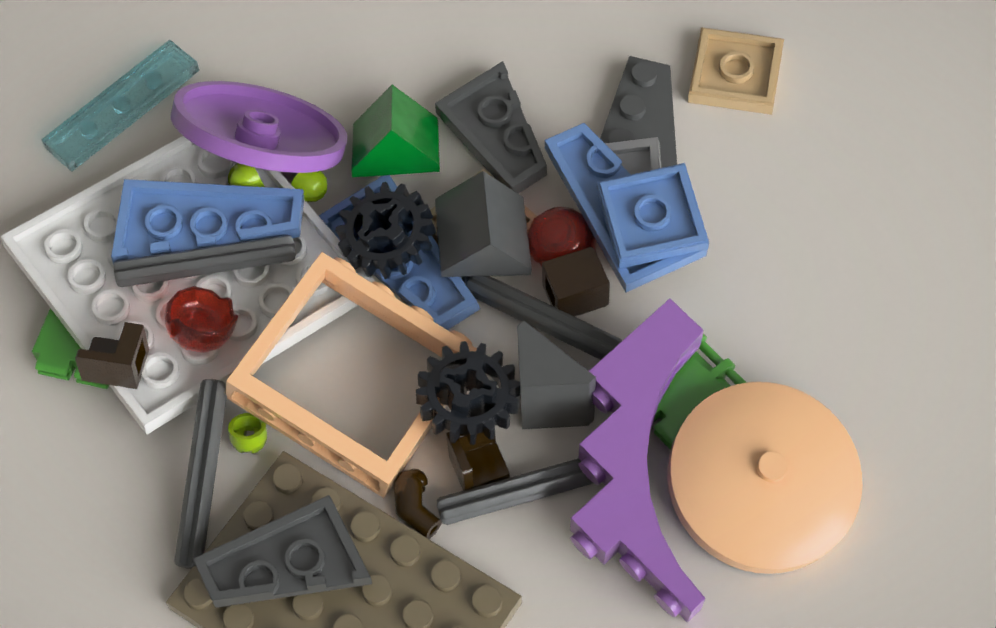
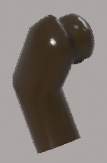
(408, 503)

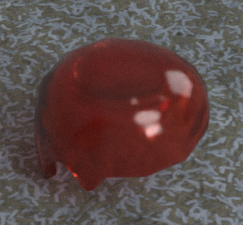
(558, 234)
(199, 319)

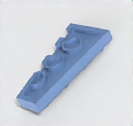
(581, 163)
(188, 216)
(442, 297)

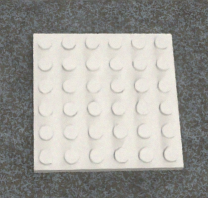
(72, 268)

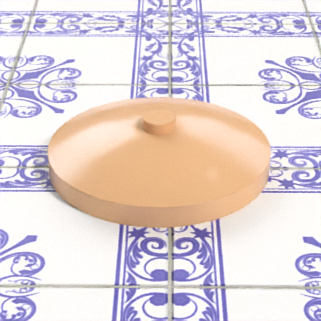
(764, 477)

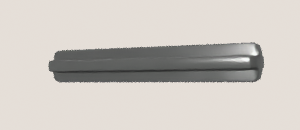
(204, 260)
(542, 316)
(201, 472)
(511, 491)

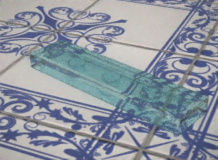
(120, 105)

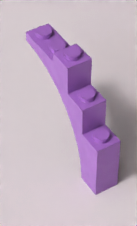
(622, 513)

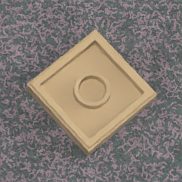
(736, 71)

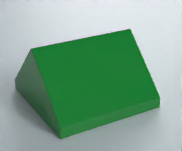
(395, 138)

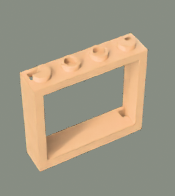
(304, 426)

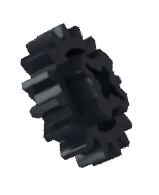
(385, 230)
(473, 412)

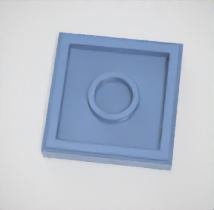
(652, 215)

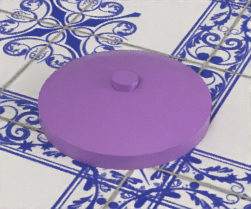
(258, 126)

